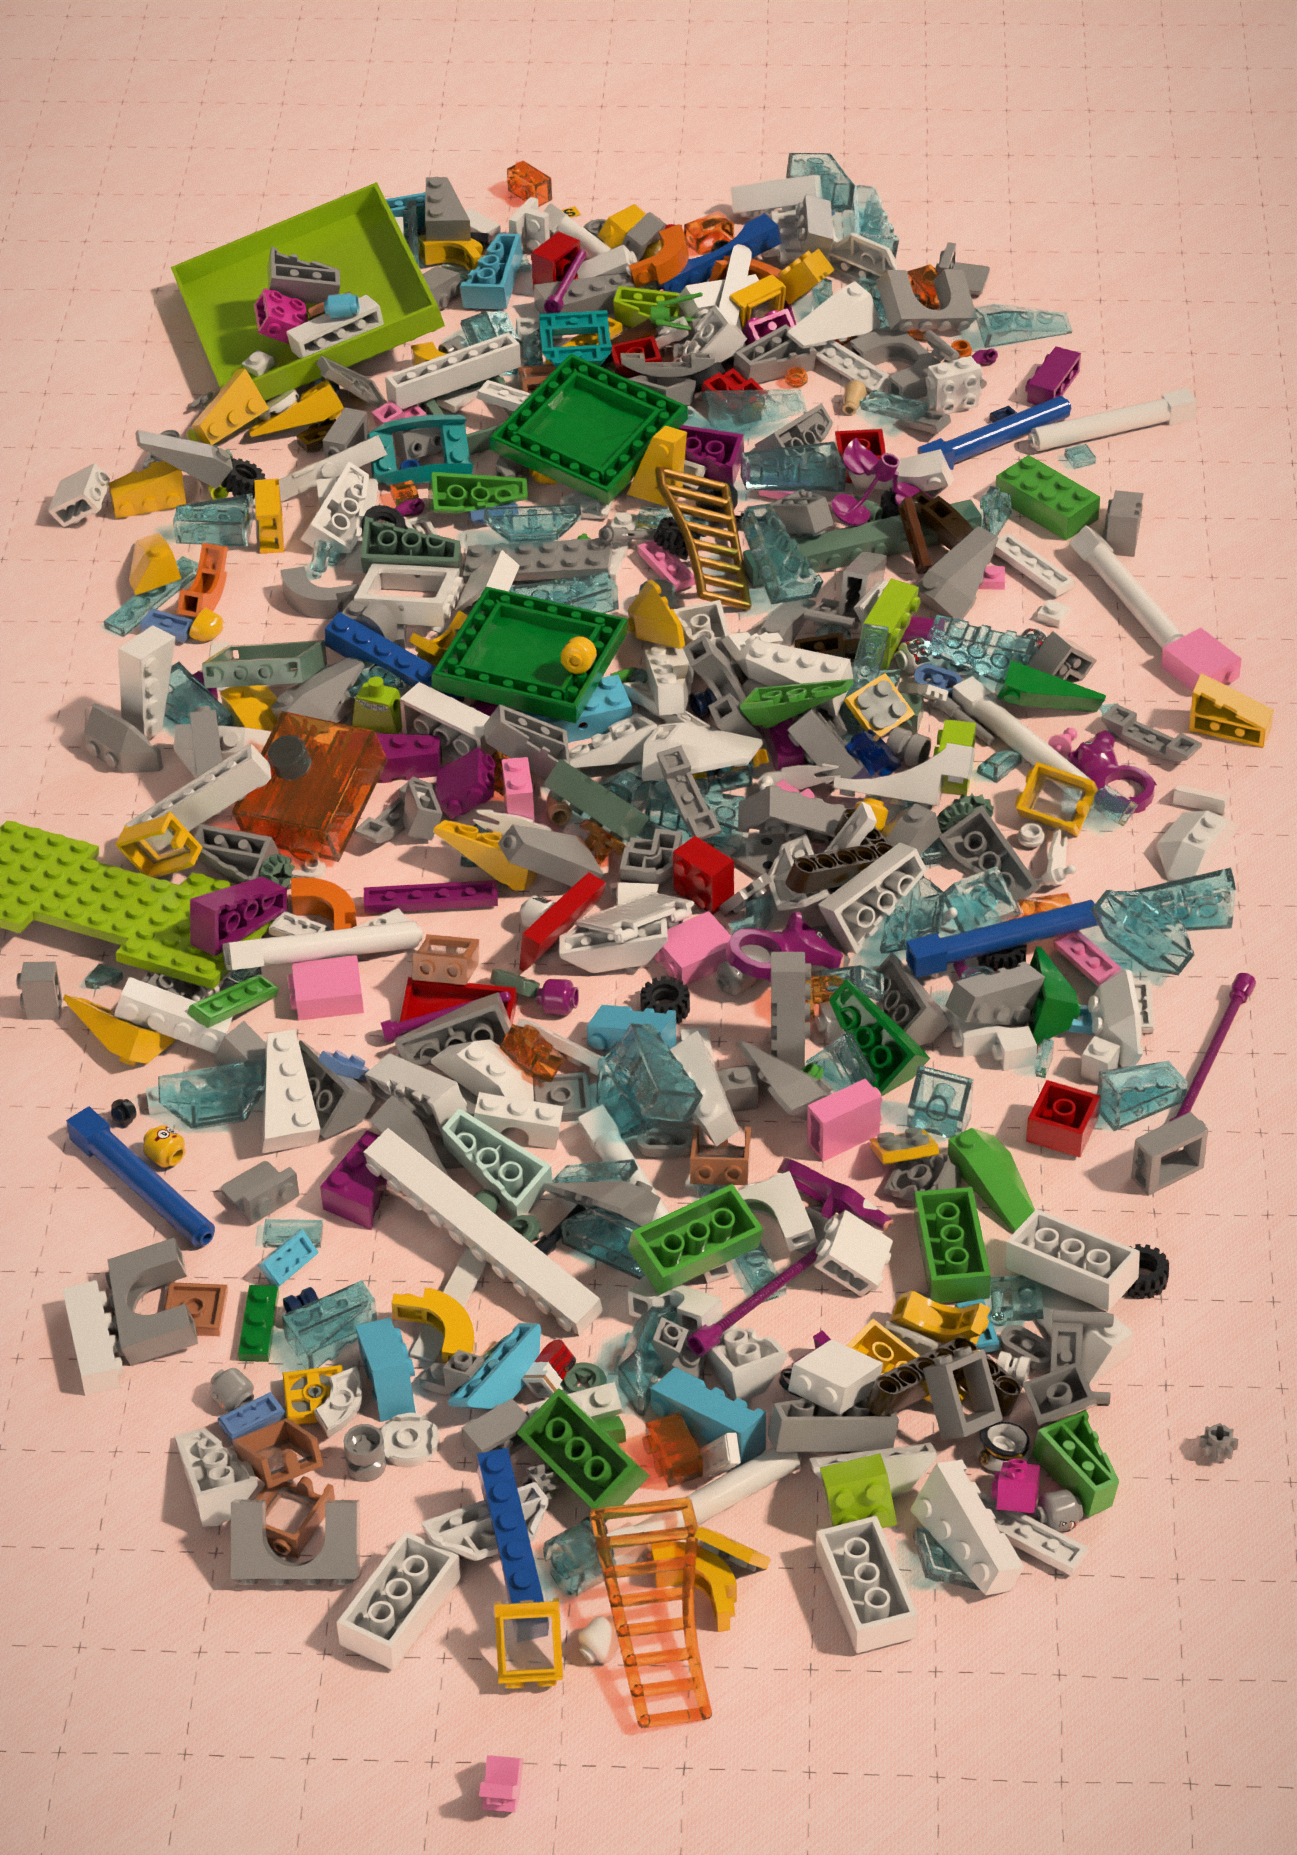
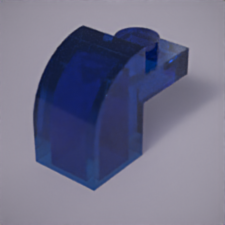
(873, 753)

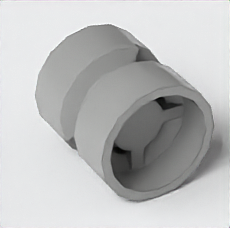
(910, 748)
(364, 1452)

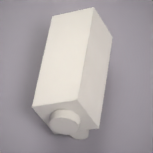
(608, 263)

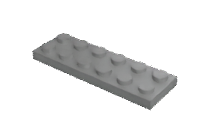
(546, 559)

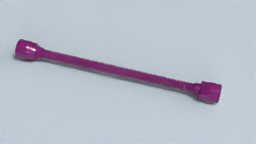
(1240, 991)
(708, 1336)

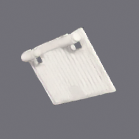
(635, 914)

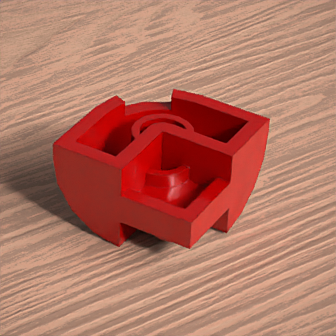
(729, 381)

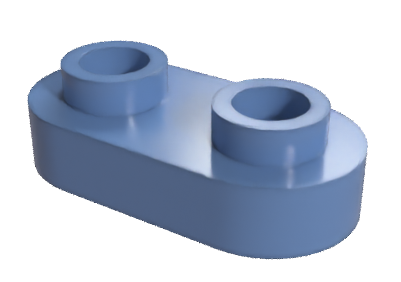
(939, 677)

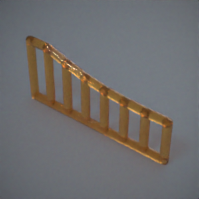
(684, 1593)

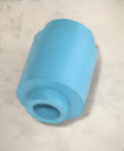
(341, 305)

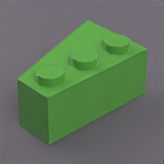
(1076, 1462)

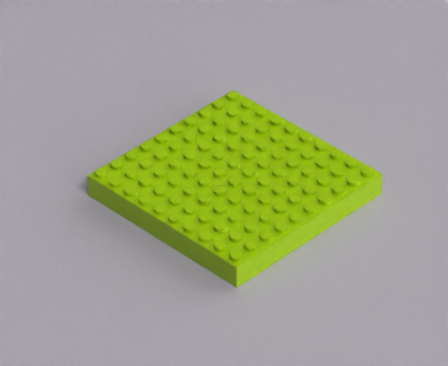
(348, 234)

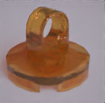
(600, 841)
(818, 991)

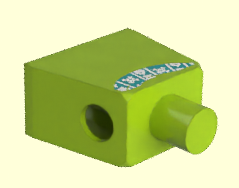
(378, 707)

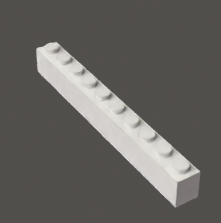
(483, 1232)

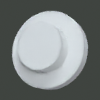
(1031, 835)

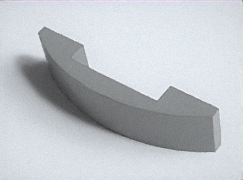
(697, 363)
(1146, 739)
(686, 794)
(389, 822)

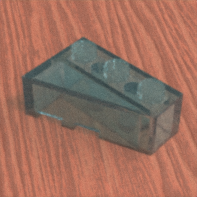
(215, 521)
(186, 694)
(1139, 1092)
(328, 1324)

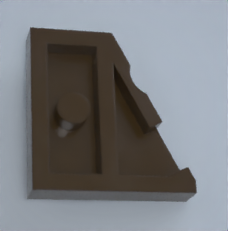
(312, 438)

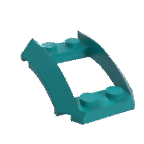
(572, 324)
(453, 444)

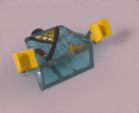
(731, 777)

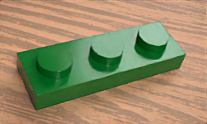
(258, 1323)

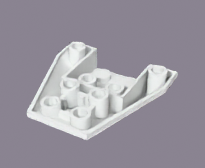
(703, 746)

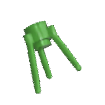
(661, 315)

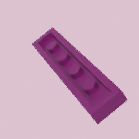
(430, 896)

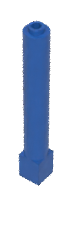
(1000, 431)
(932, 954)
(94, 1138)

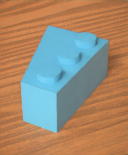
(612, 1021)
(387, 1366)

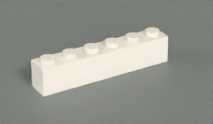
(453, 371)
(213, 790)

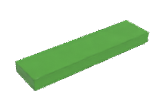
(233, 1000)

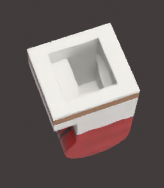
(549, 1369)

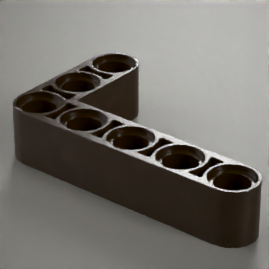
(838, 866)
(908, 1383)

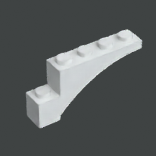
(919, 784)

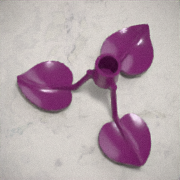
(860, 461)

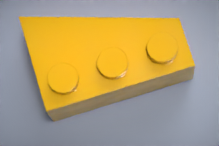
(665, 450)

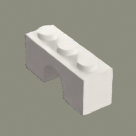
(537, 1119)
(693, 1306)

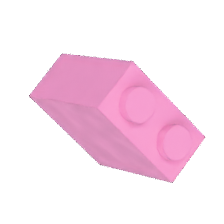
(1200, 654)
(518, 787)
(694, 948)
(326, 988)
(844, 1119)

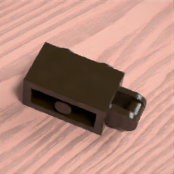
(830, 644)

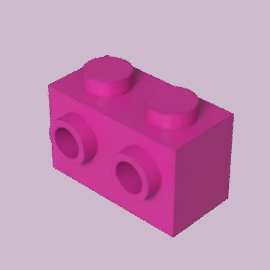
(758, 328)
(1016, 1486)

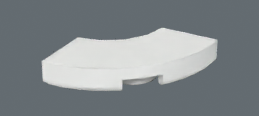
(342, 1403)

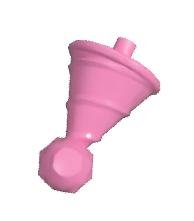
(1062, 742)

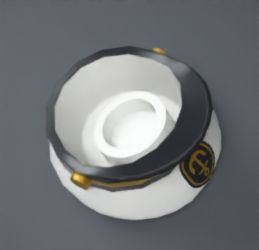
(1001, 1443)

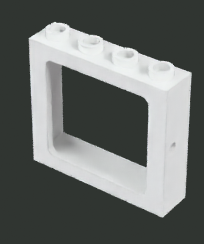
(416, 609)

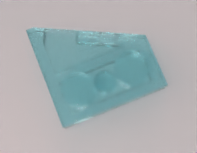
(844, 1062)
(937, 1562)

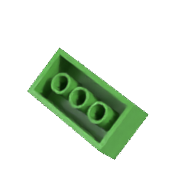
(1049, 497)
(695, 1239)
(952, 1245)
(582, 1452)

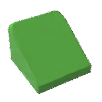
(614, 1428)

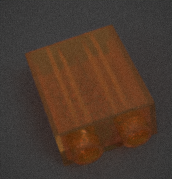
(321, 808)

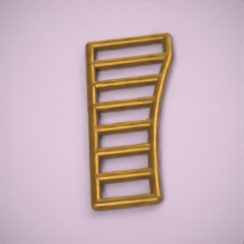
(686, 527)

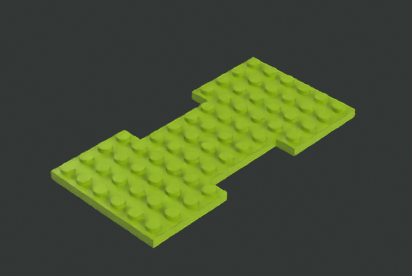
(64, 886)

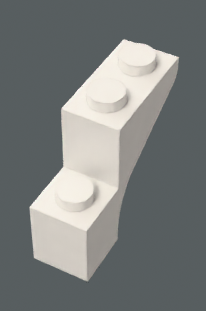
(1010, 1046)

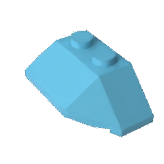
(502, 1371)

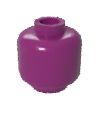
(558, 997)

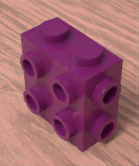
(465, 783)

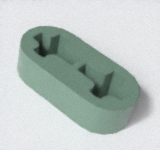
(508, 979)

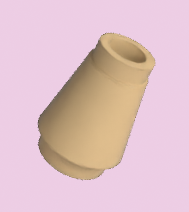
(853, 394)
(557, 812)

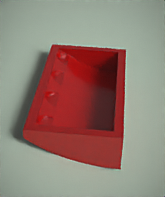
(560, 918)
(429, 997)

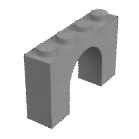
(907, 313)
(894, 345)
(724, 683)
(130, 1279)
(255, 1559)

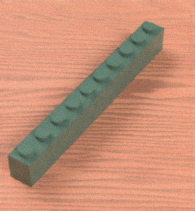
(844, 545)

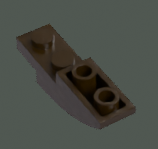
(942, 519)

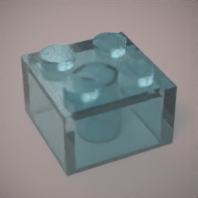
(981, 900)

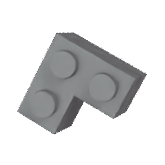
(1062, 657)

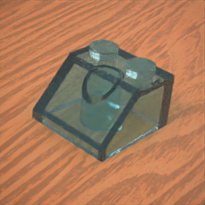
(940, 1102)

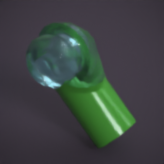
(631, 675)

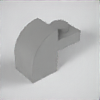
(375, 617)

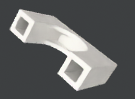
(780, 1201)

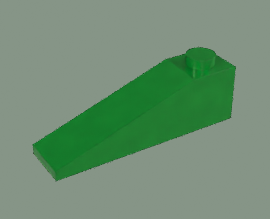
(1035, 688)
(1055, 1002)
(885, 1045)

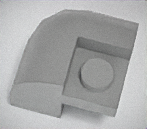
(648, 859)

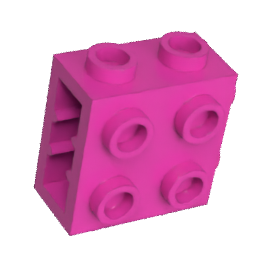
(278, 314)

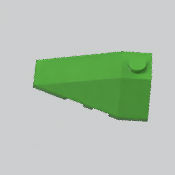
(469, 492)
(777, 703)
(992, 1174)

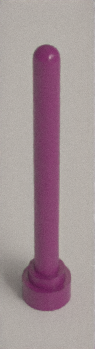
(554, 302)
(394, 1029)

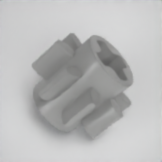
(1218, 1442)
(545, 1478)

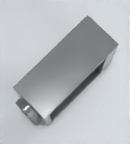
(676, 388)
(346, 432)
(1155, 1174)
(946, 1398)

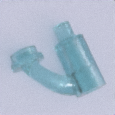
(322, 556)

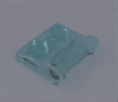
(1025, 1300)

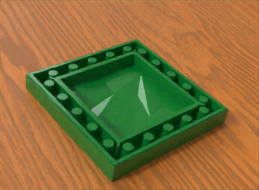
(586, 428)
(513, 652)

